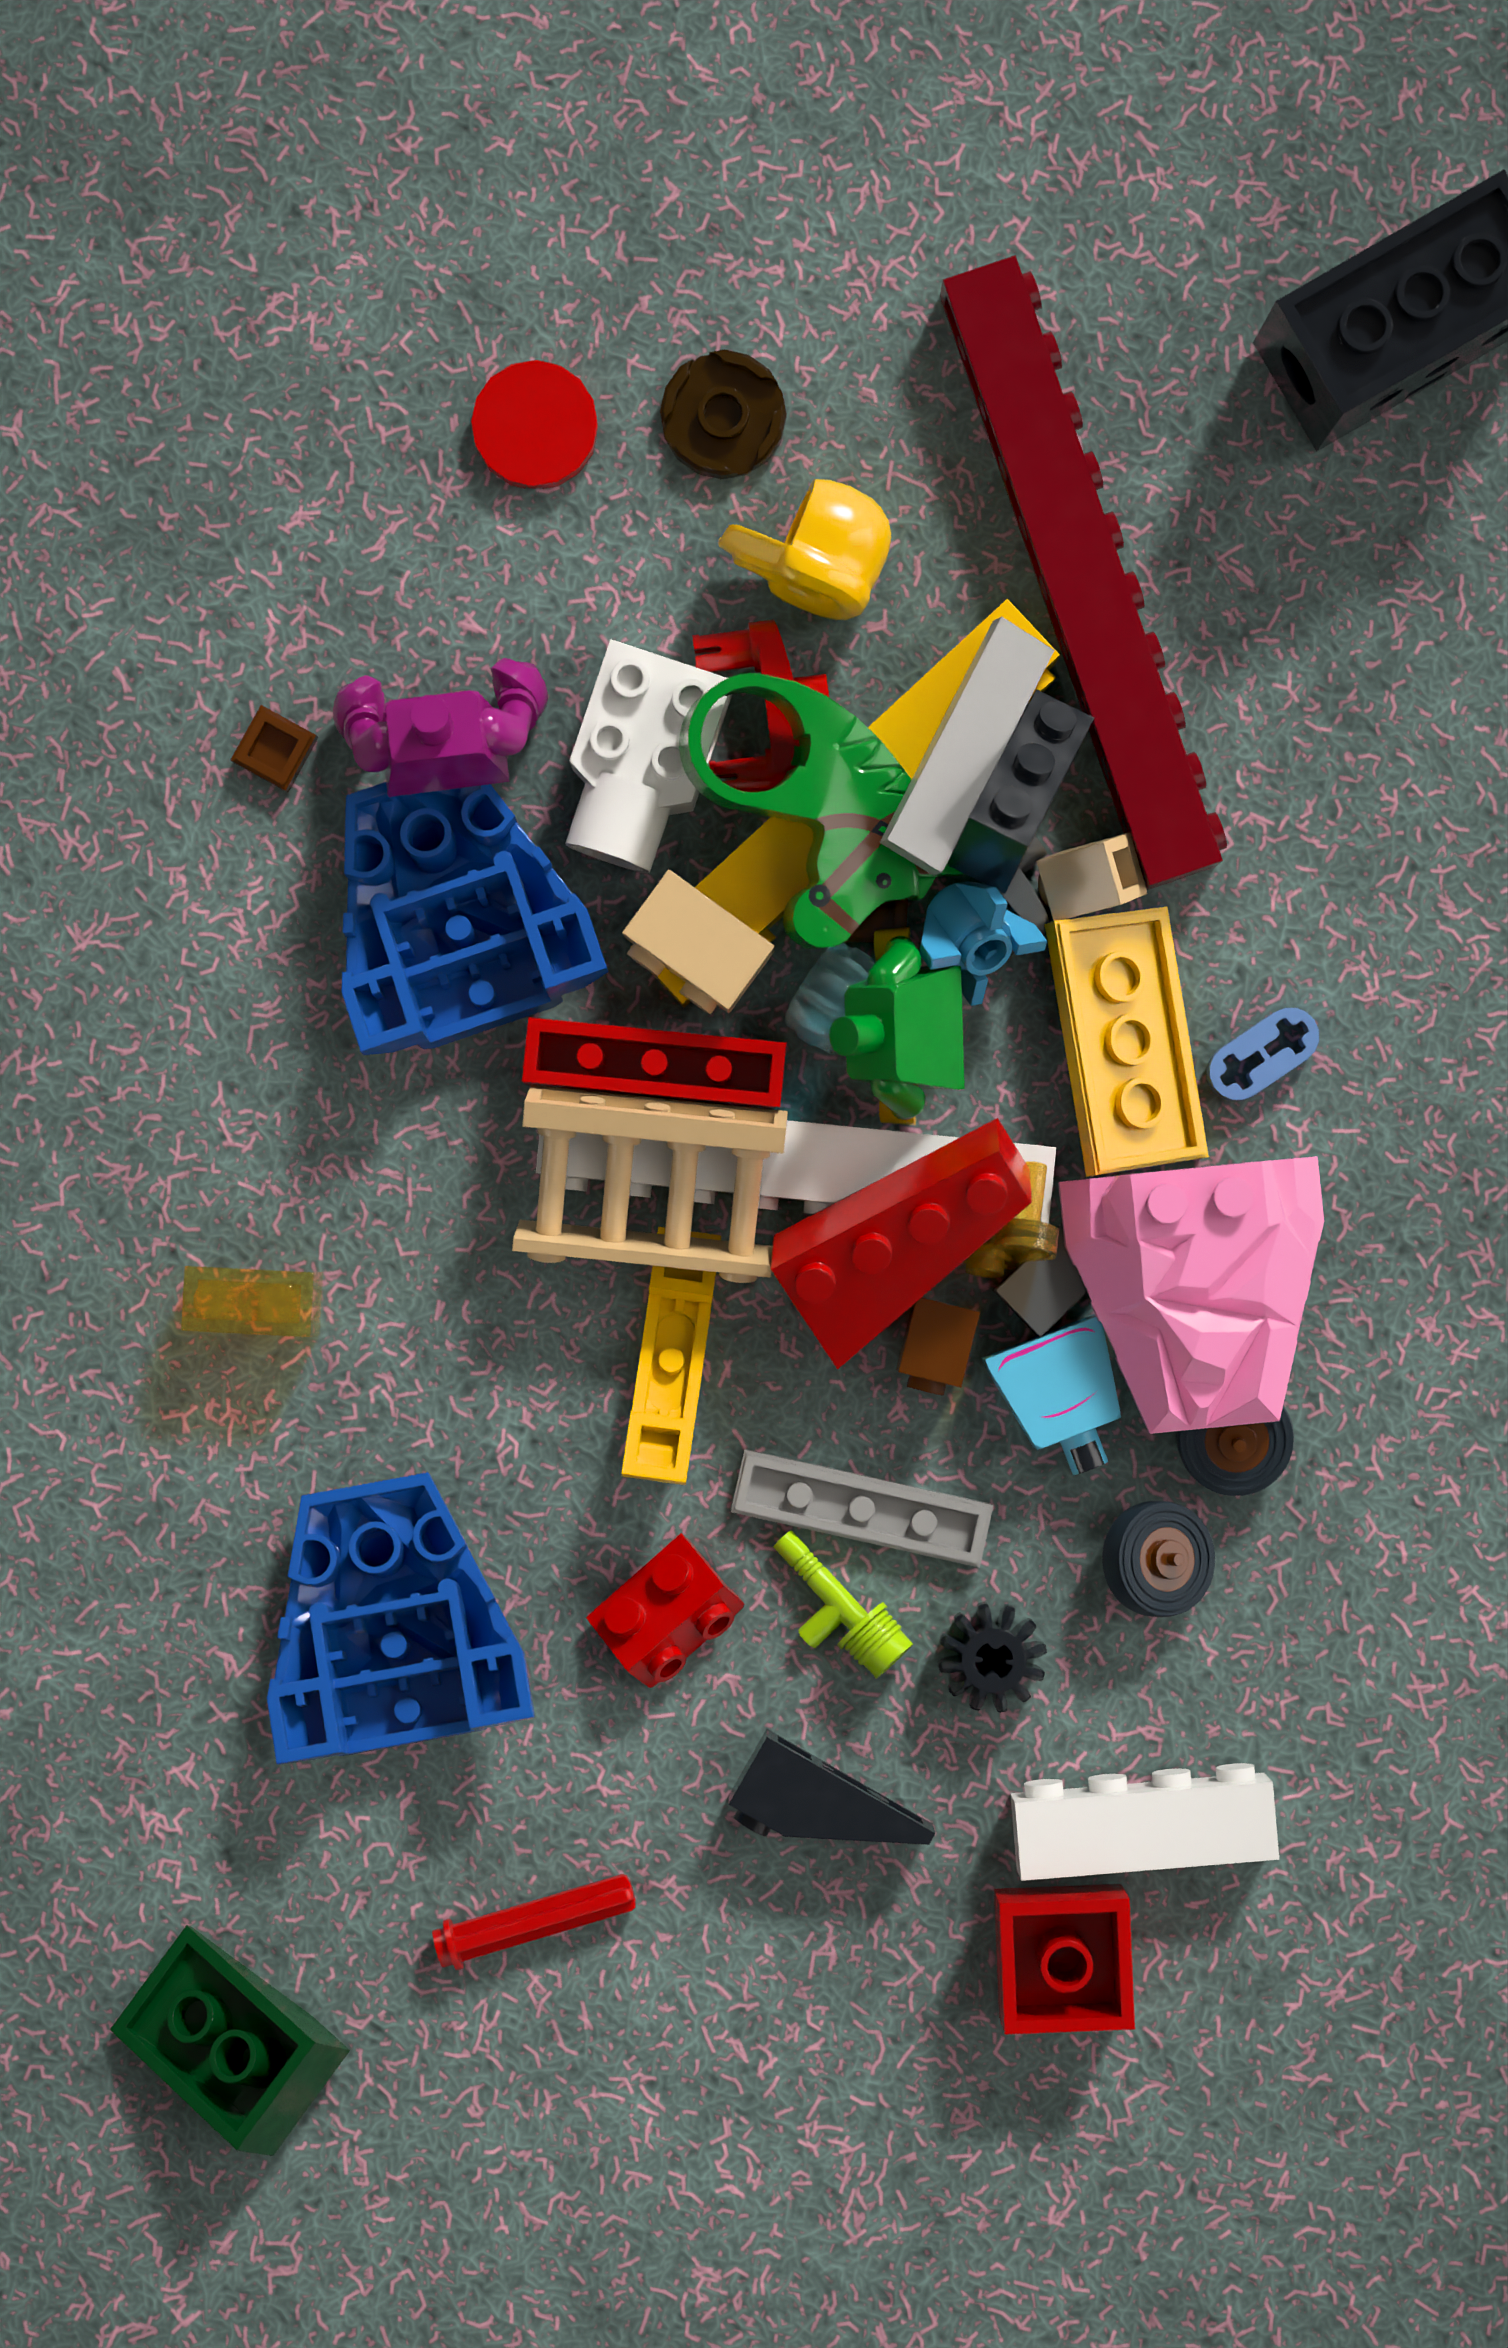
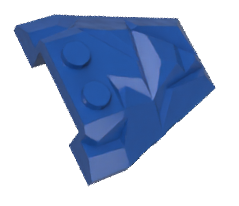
(453, 920)
(388, 1628)

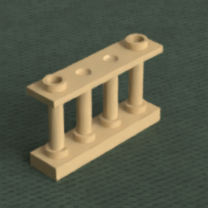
(623, 1123)

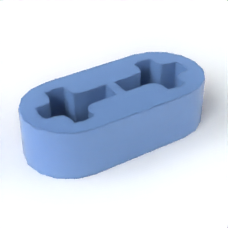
(1253, 1042)

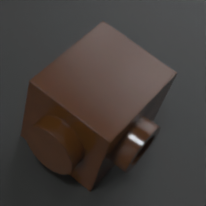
(937, 1345)

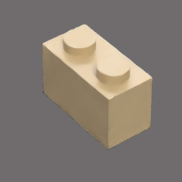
(697, 943)

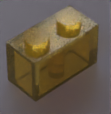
(252, 1301)

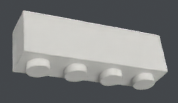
(1144, 1824)

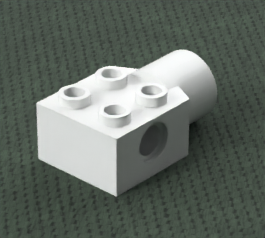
(632, 754)

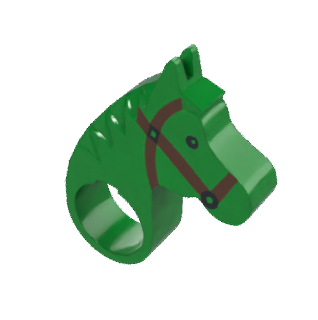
(840, 788)

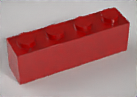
(654, 1063)

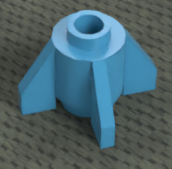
(974, 930)

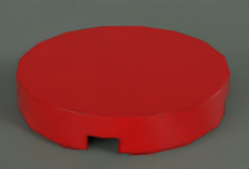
(535, 425)

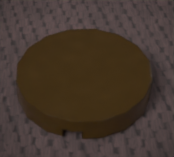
(723, 439)

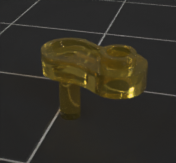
(1021, 1239)

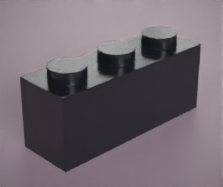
(1020, 791)

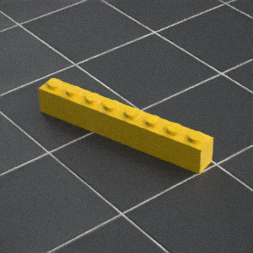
(772, 862)

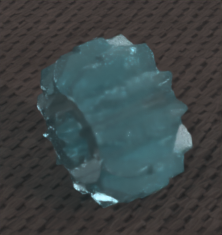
(822, 994)

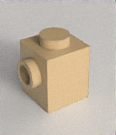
(1091, 877)

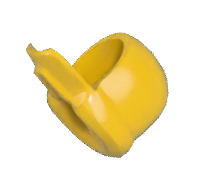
(828, 555)

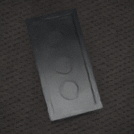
(1393, 315)

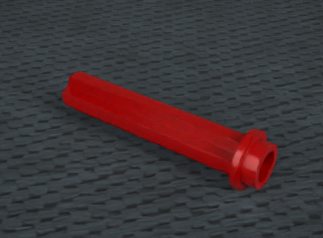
(532, 1920)

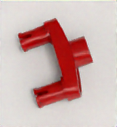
(765, 651)

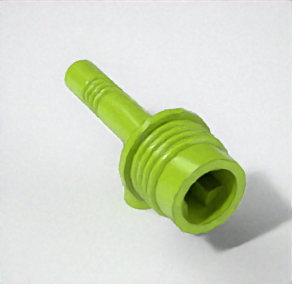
(872, 1636)

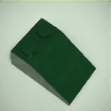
(229, 2043)

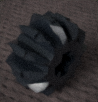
(996, 1635)

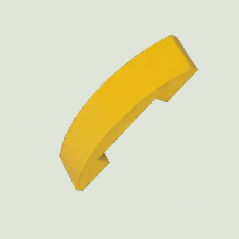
(669, 1373)

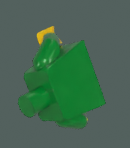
(902, 1028)

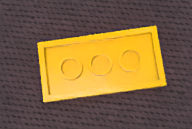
(1126, 1040)

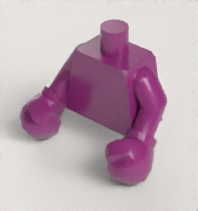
(441, 737)

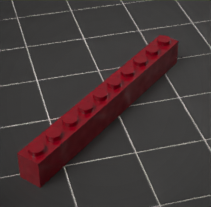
(1080, 570)

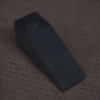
(809, 1798)

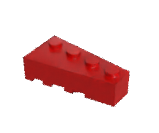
(899, 1237)

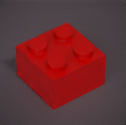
(1064, 1959)

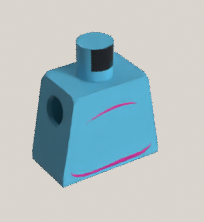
(1060, 1389)

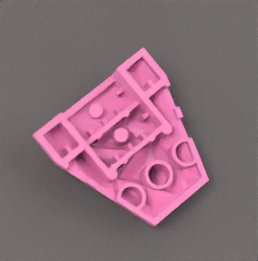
(1199, 1283)

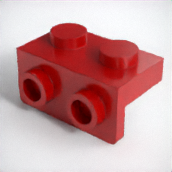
(665, 1613)

